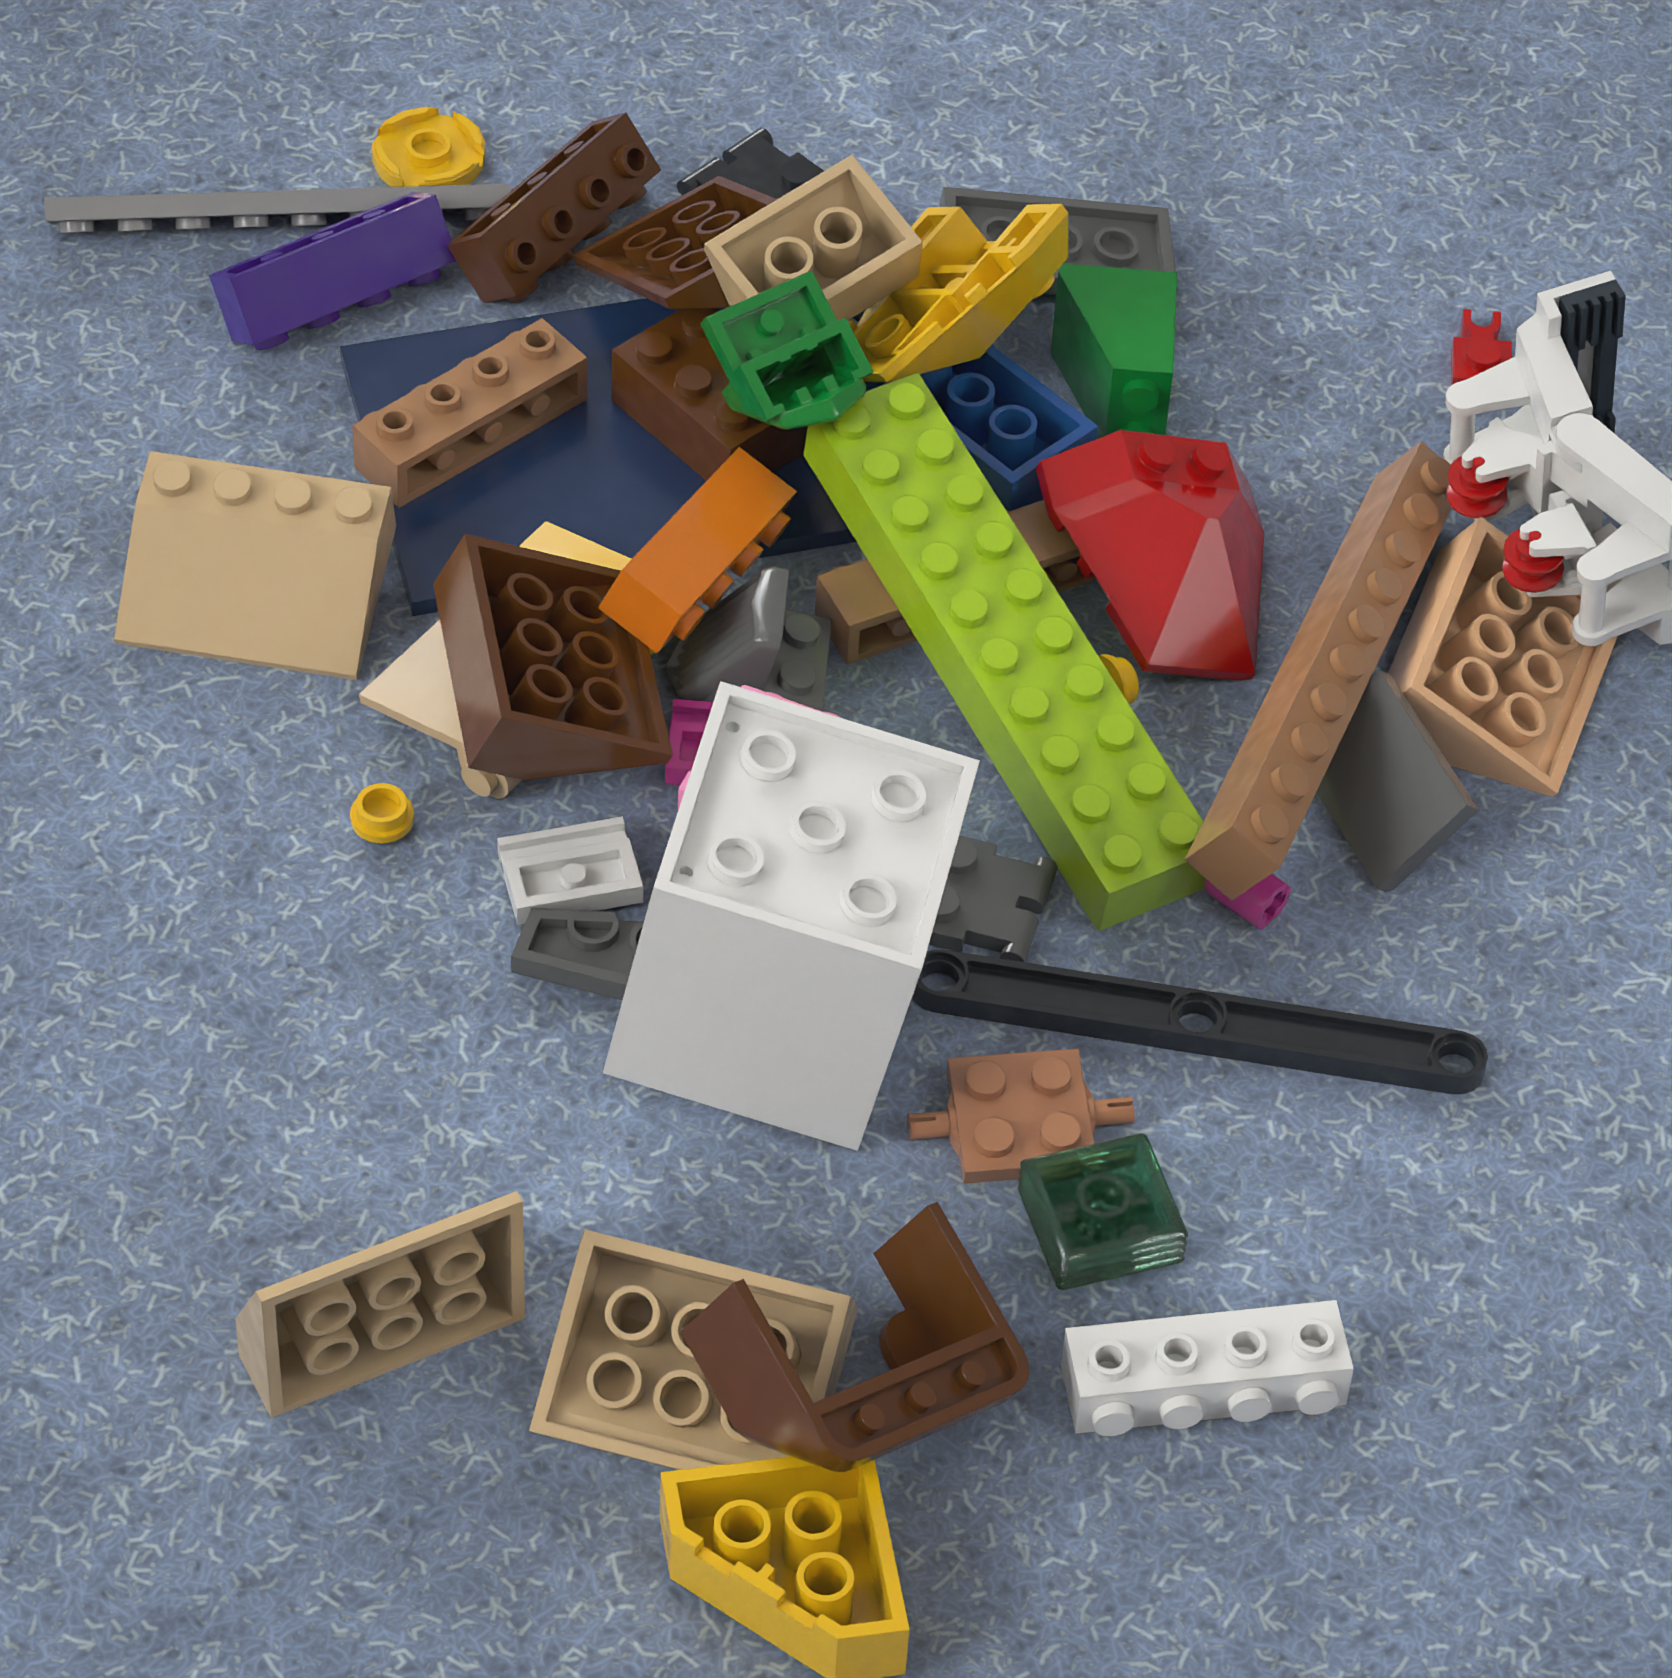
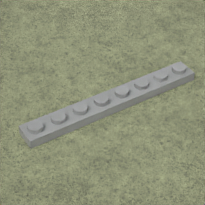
(254, 207)

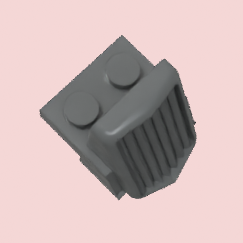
(756, 645)

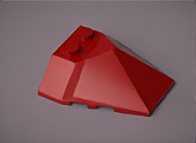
(1170, 543)

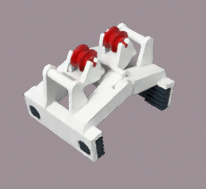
(1568, 467)

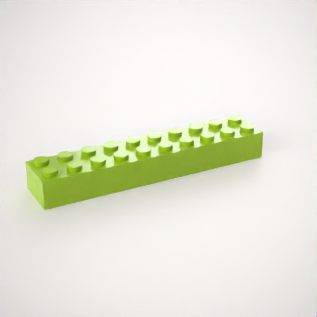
(1009, 652)

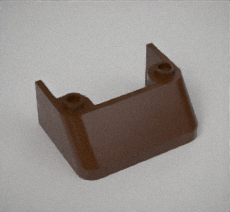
(944, 1355)

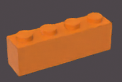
(698, 551)

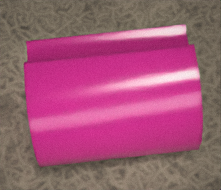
(1259, 903)

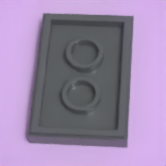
(1392, 787)

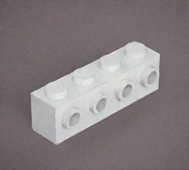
(1206, 1367)

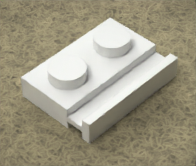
(571, 868)

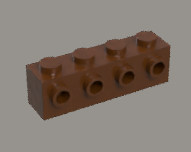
(555, 209)

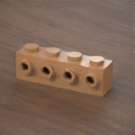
(470, 412)

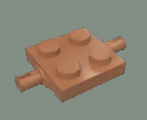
(1016, 1110)

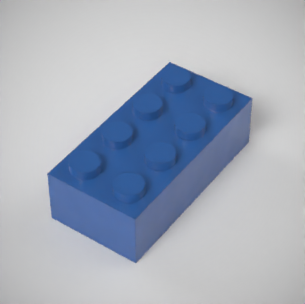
(1006, 422)

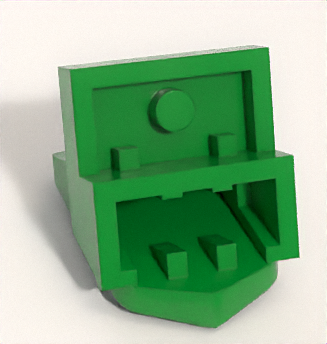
(788, 356)

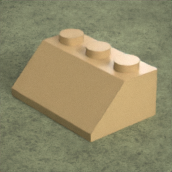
(828, 225)

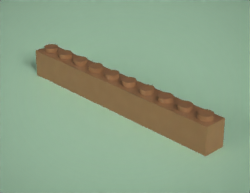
(1323, 675)

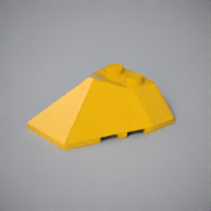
(963, 290)

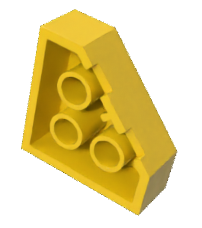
(792, 1559)

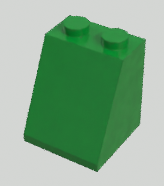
(1116, 344)

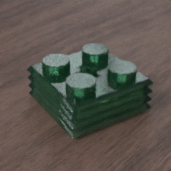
(1137, 1218)

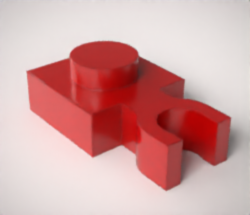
(1477, 348)

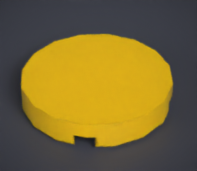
(428, 163)

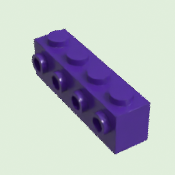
(333, 270)

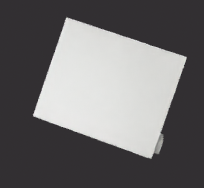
(790, 916)

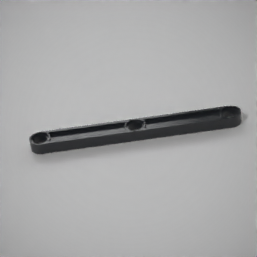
(1242, 1028)

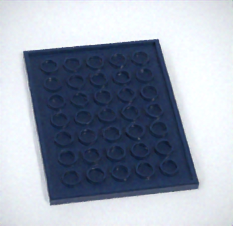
(580, 471)

